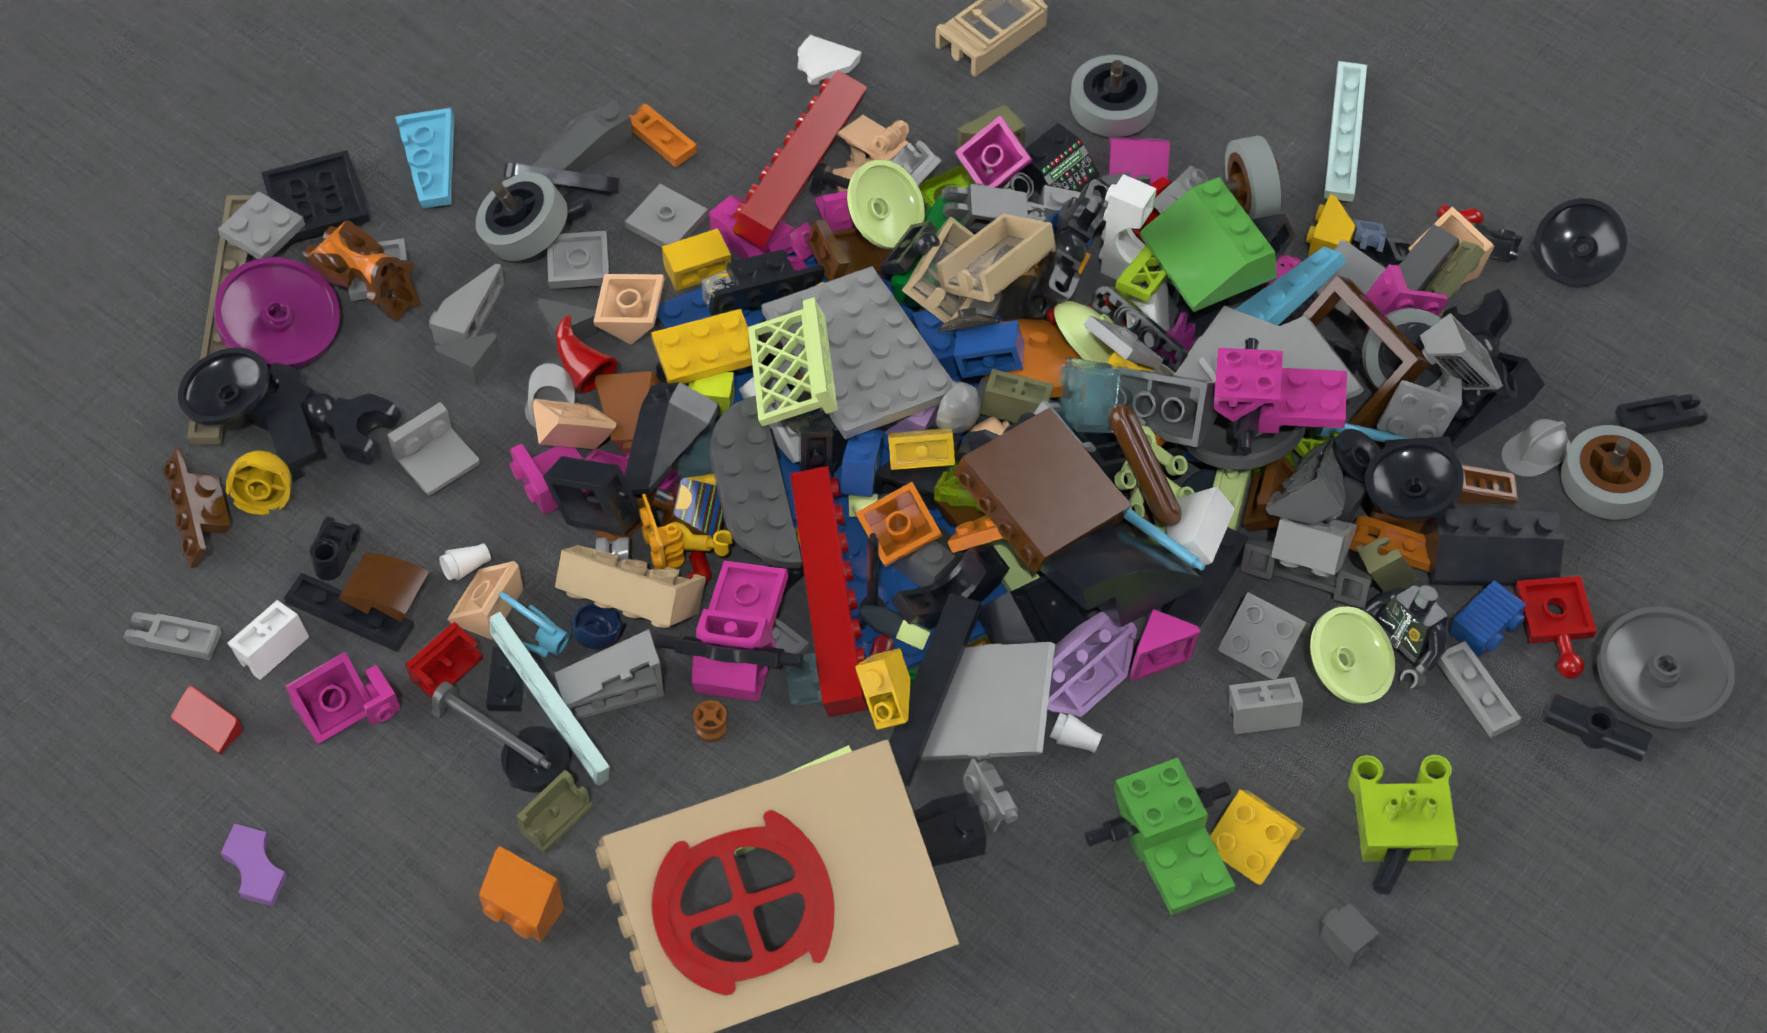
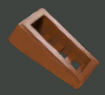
(1480, 493)

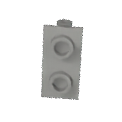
(982, 781)

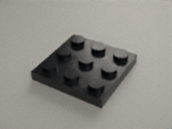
(319, 191)

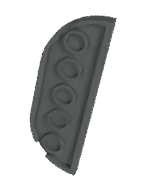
(753, 486)

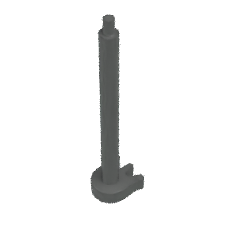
(447, 697)

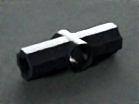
(1615, 733)

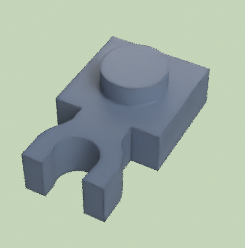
(1369, 234)

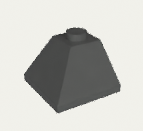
(930, 562)

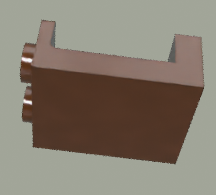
(844, 251)

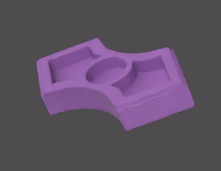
(259, 877)

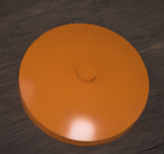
(1043, 353)

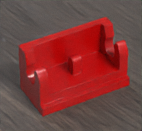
(444, 660)

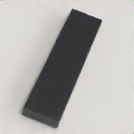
(323, 602)

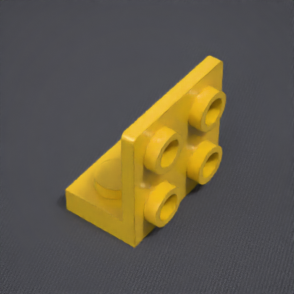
(1253, 836)

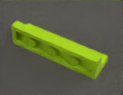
(1137, 273)

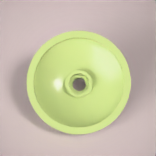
(884, 202)
(1071, 320)
(1352, 655)

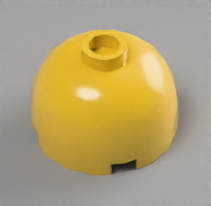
(259, 482)

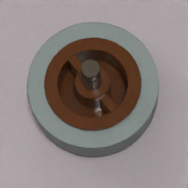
(1253, 176)
(1612, 472)

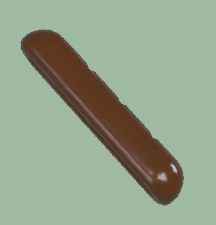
(1145, 465)

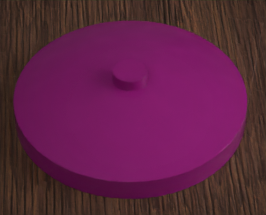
(277, 311)

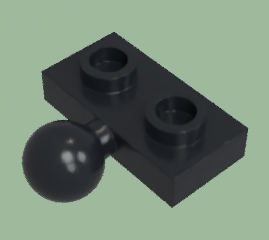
(915, 241)

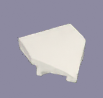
(823, 58)

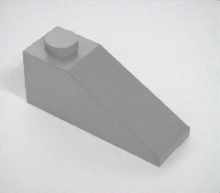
(466, 309)

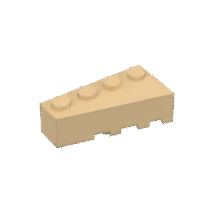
(629, 586)

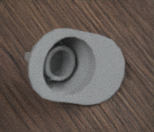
(548, 383)
(1536, 448)

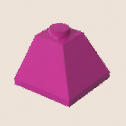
(993, 154)
(722, 219)

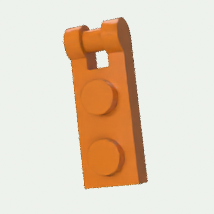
(662, 135)
(1408, 542)

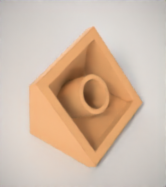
(1458, 226)
(628, 304)
(571, 424)
(483, 600)

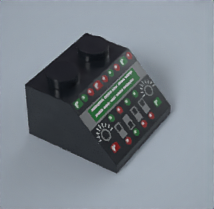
(1059, 161)

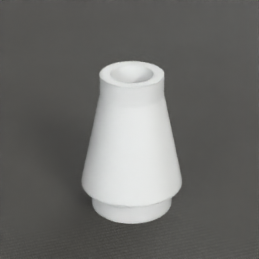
(462, 561)
(1074, 733)

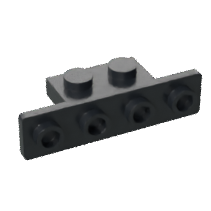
(761, 281)

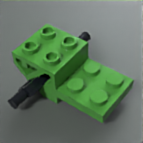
(1168, 833)

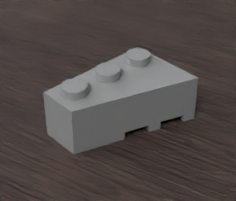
(612, 678)

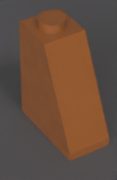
(621, 401)

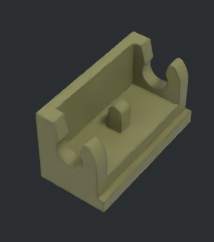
(1012, 395)
(1387, 570)
(553, 812)

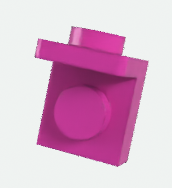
(794, 241)
(383, 699)

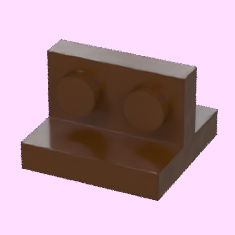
(1262, 488)

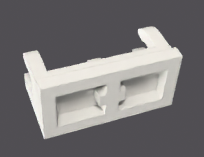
(268, 639)

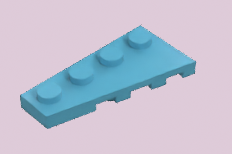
(429, 151)
(1293, 288)

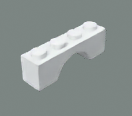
(1127, 208)

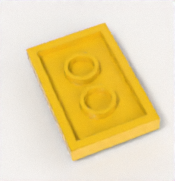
(704, 347)

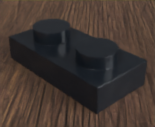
(505, 684)

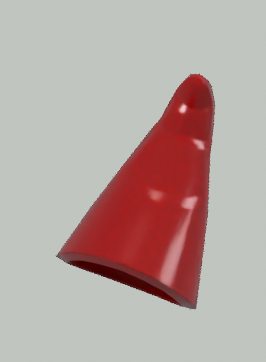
(581, 360)

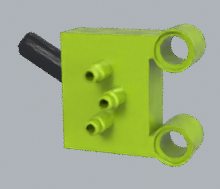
(1403, 819)

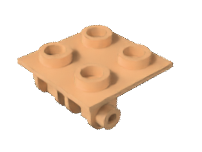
(875, 139)

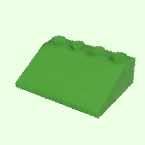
(1209, 246)

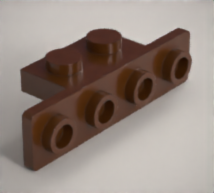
(197, 504)

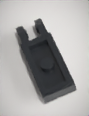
(1661, 413)

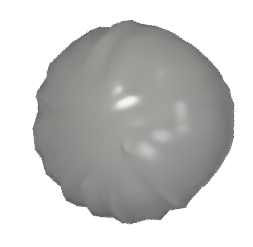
(959, 408)

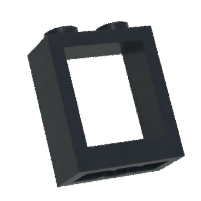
(611, 514)

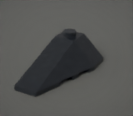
(1491, 408)
(665, 428)

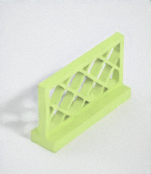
(818, 364)

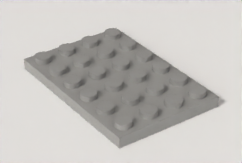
(875, 352)

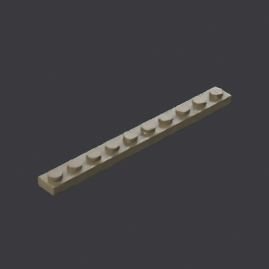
(228, 259)

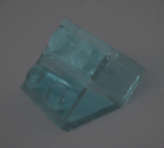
(1088, 394)

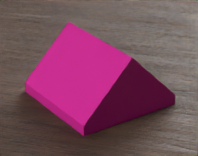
(1139, 157)
(1163, 645)
(329, 698)

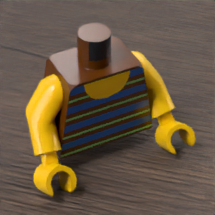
(698, 512)

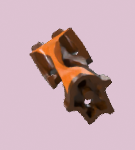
(343, 258)

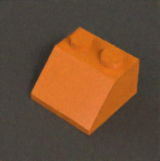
(899, 523)
(520, 895)

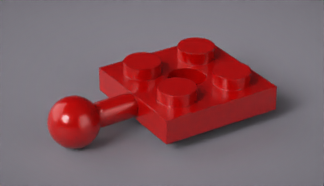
(1549, 627)

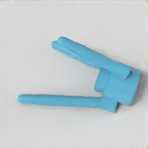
(550, 636)

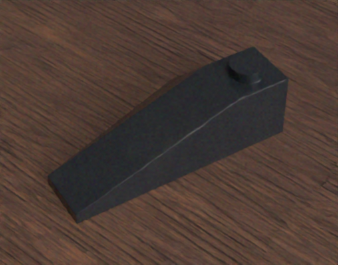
(1198, 603)
(951, 829)

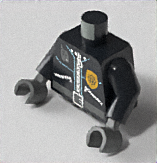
(1413, 627)

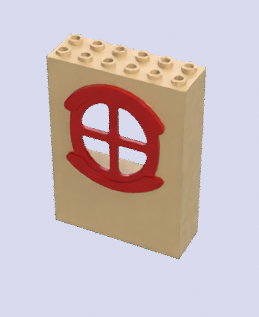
(853, 861)

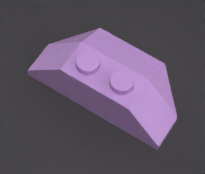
(1089, 664)

